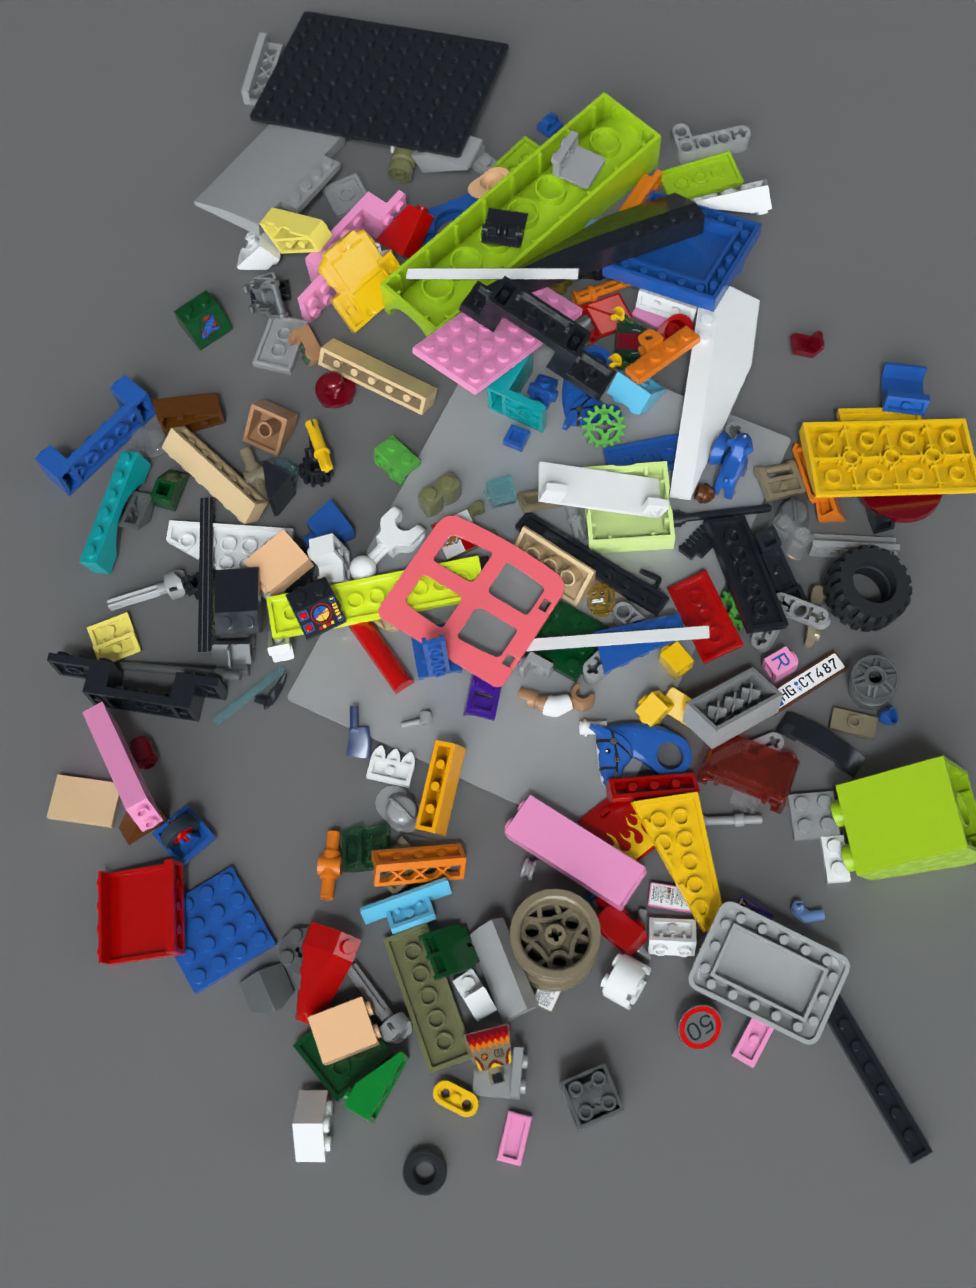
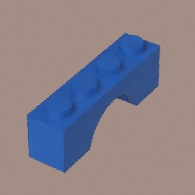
(447, 212)

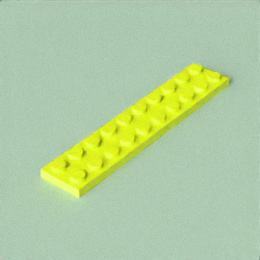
(363, 597)

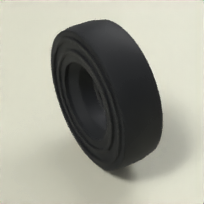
(435, 1183)

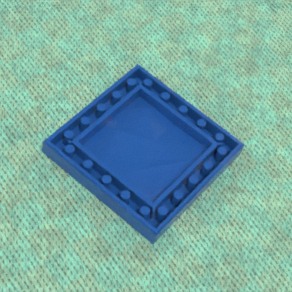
(694, 268)

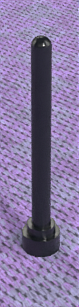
(681, 518)

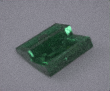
(358, 846)

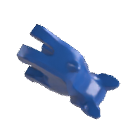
(734, 464)

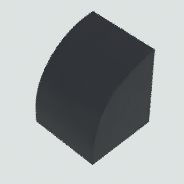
(879, 522)

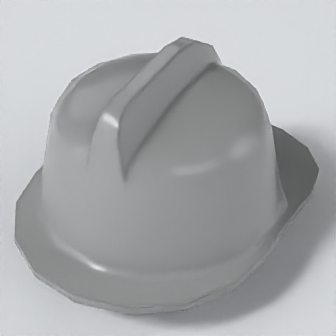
(397, 808)

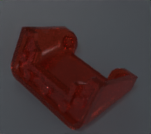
(751, 770)

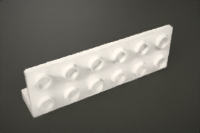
(600, 490)

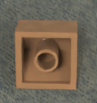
(269, 426)

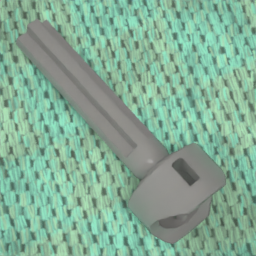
(172, 585)
(392, 1024)

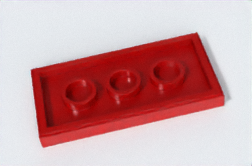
(702, 606)

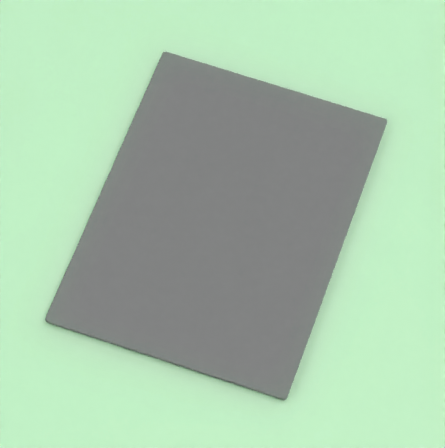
(522, 748)

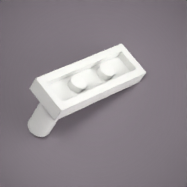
(664, 305)

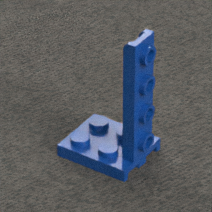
(432, 657)

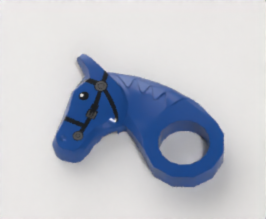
(577, 402)
(624, 741)

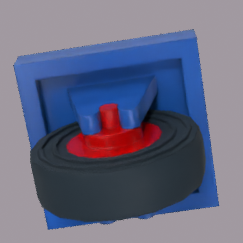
(184, 835)

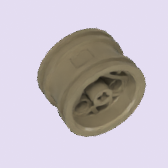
(555, 939)

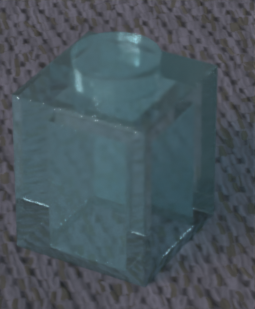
(500, 492)

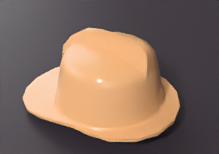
(486, 181)

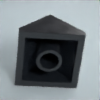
(278, 487)

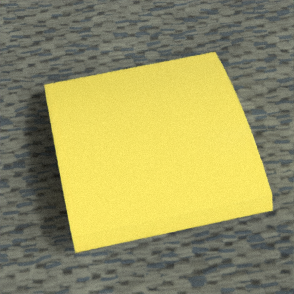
(114, 638)

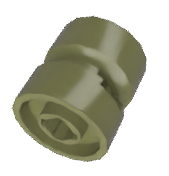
(401, 165)

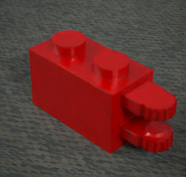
(620, 929)

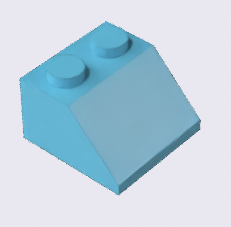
(636, 397)

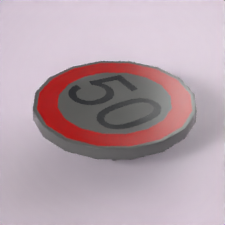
(699, 1026)

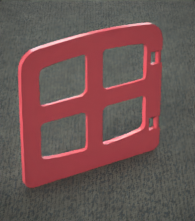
(473, 596)

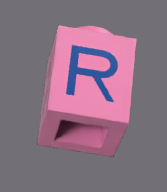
(780, 664)

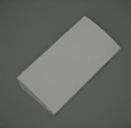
(502, 971)

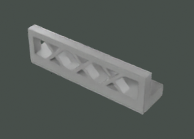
(258, 60)
(835, 545)

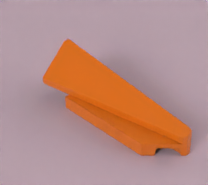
(827, 508)

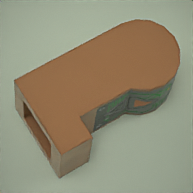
(307, 344)

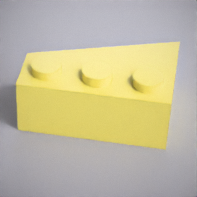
(295, 231)

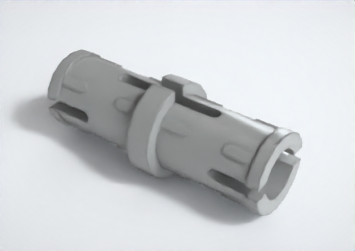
(576, 521)

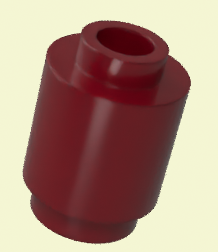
(143, 752)

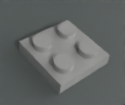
(812, 815)

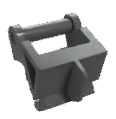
(267, 296)
(233, 651)

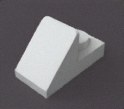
(280, 649)
(474, 995)

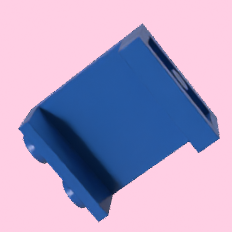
(904, 389)

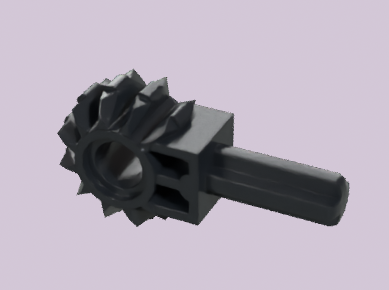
(311, 463)

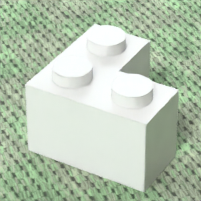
(331, 558)
(312, 1125)

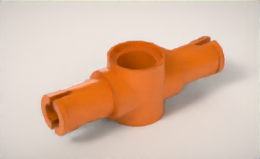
(329, 865)

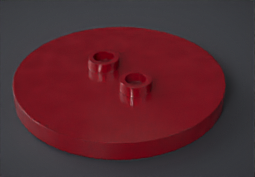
(903, 507)

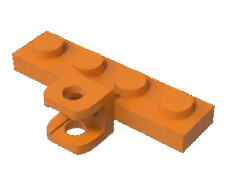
(658, 353)

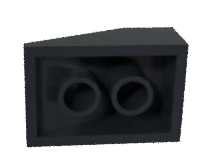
(237, 601)

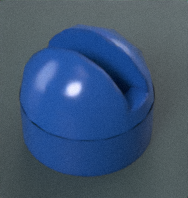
(888, 716)

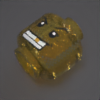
(601, 600)

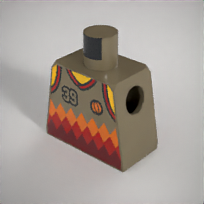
(490, 1051)

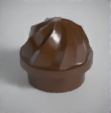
(704, 493)

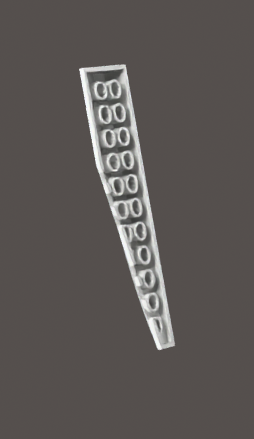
(713, 383)

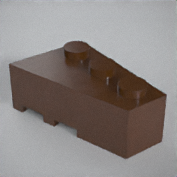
(191, 411)

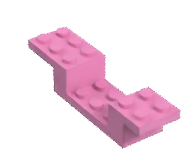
(368, 215)

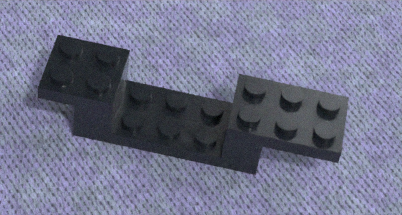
(546, 325)
(105, 681)

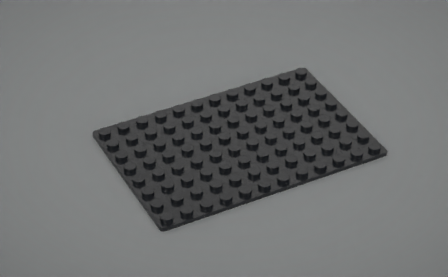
(381, 83)

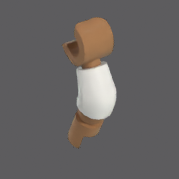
(557, 705)

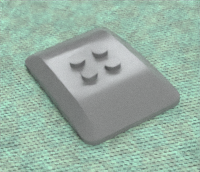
(769, 972)

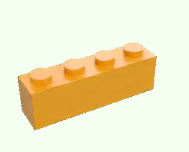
(440, 788)

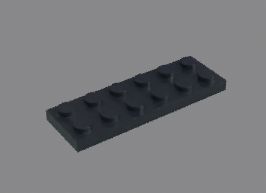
(746, 574)

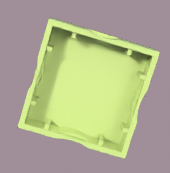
(628, 533)

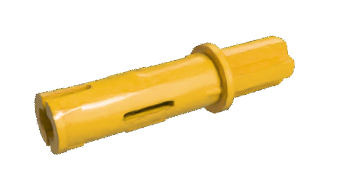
(321, 453)

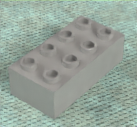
(732, 707)

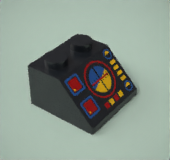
(315, 608)

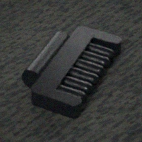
(701, 547)

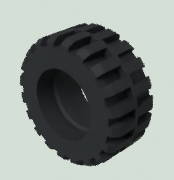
(884, 571)

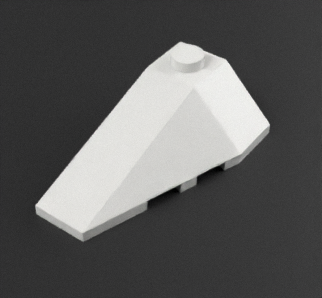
(750, 198)

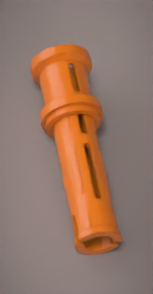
(590, 293)

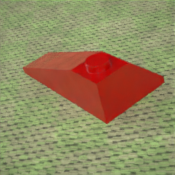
(324, 966)

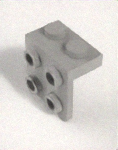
(576, 163)
(513, 1084)

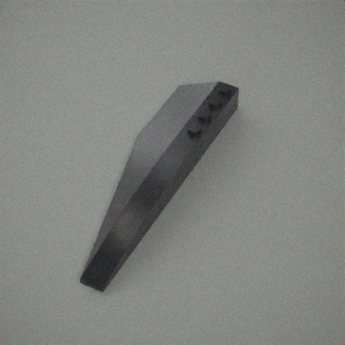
(618, 238)

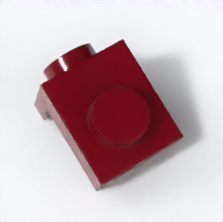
(807, 345)

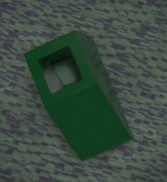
(169, 489)

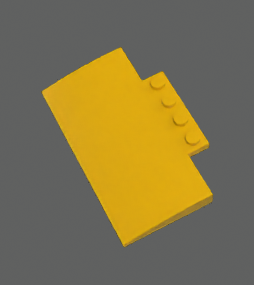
(888, 455)

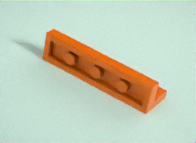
(643, 190)
(419, 860)

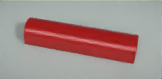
(382, 656)
(650, 787)

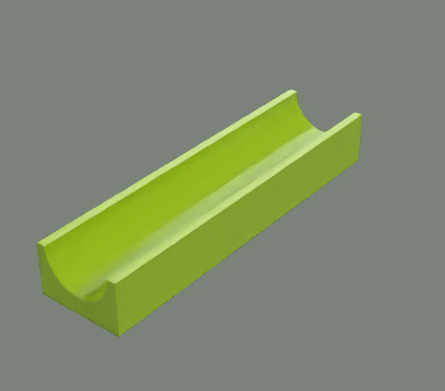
(553, 208)

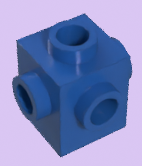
(544, 390)

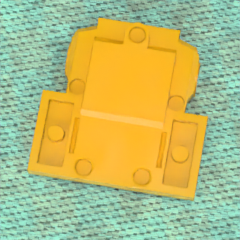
(355, 272)

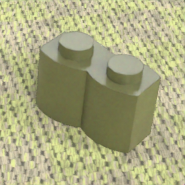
(438, 495)

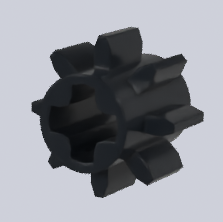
(192, 585)

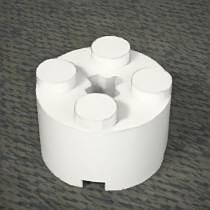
(625, 980)

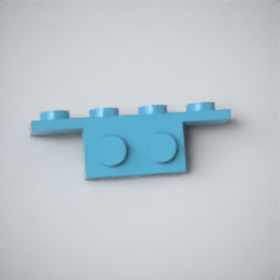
(407, 908)

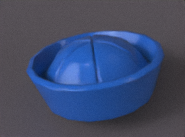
(719, 449)

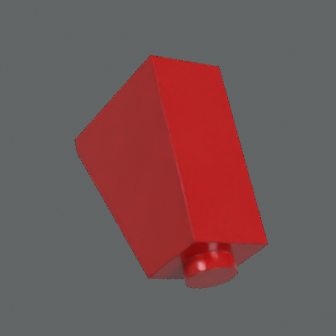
(407, 230)

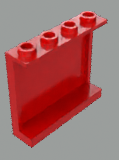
(141, 914)

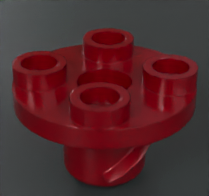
(334, 390)

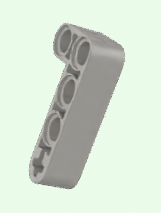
(705, 145)
(591, 664)

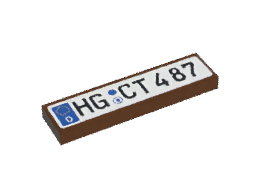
(810, 679)

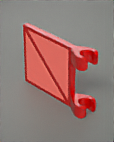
(600, 315)

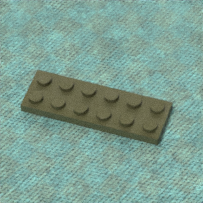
(427, 1001)

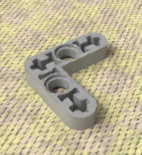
(806, 619)

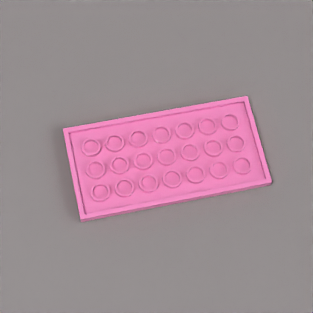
(479, 356)

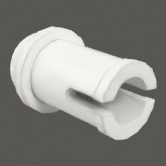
(584, 726)

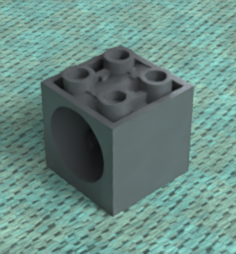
(591, 1097)

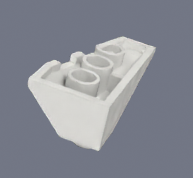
(259, 253)

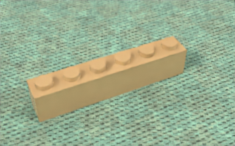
(377, 376)
(214, 475)

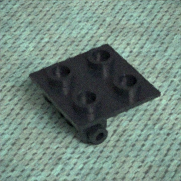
(504, 228)

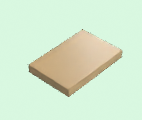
(84, 801)

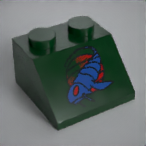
(203, 320)

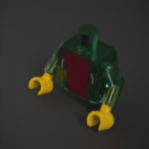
(625, 339)

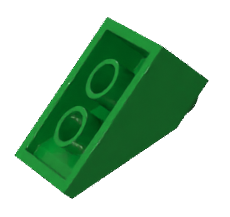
(372, 1091)

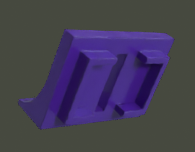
(479, 705)

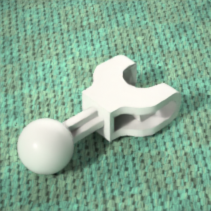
(389, 541)

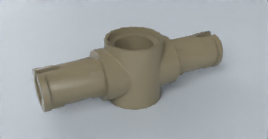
(253, 472)

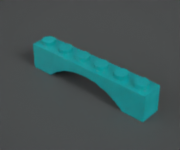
(100, 547)

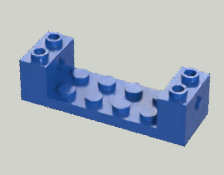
(98, 448)

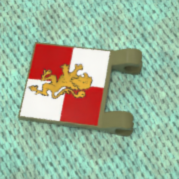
(457, 546)

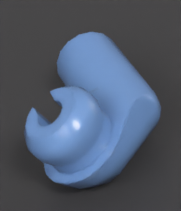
(804, 915)

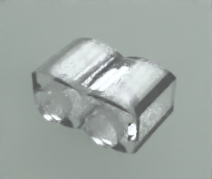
(794, 537)

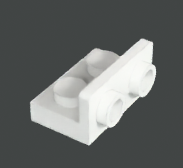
(672, 937)

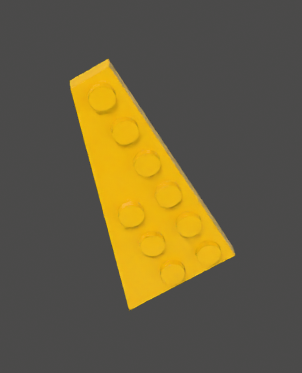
(682, 842)

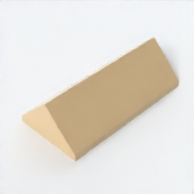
(576, 575)

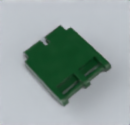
(449, 951)

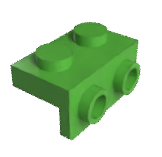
(395, 459)

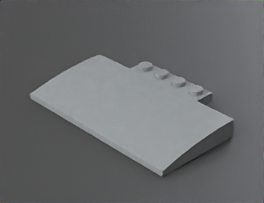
(276, 170)

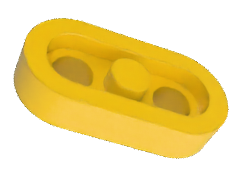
(456, 1098)

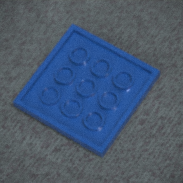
(220, 931)

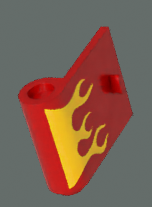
(619, 828)

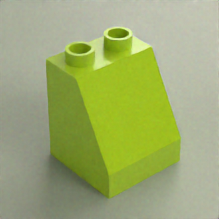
(908, 820)

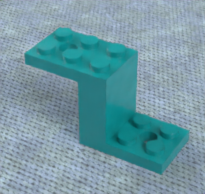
(506, 397)

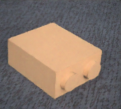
(279, 563)
(344, 1030)

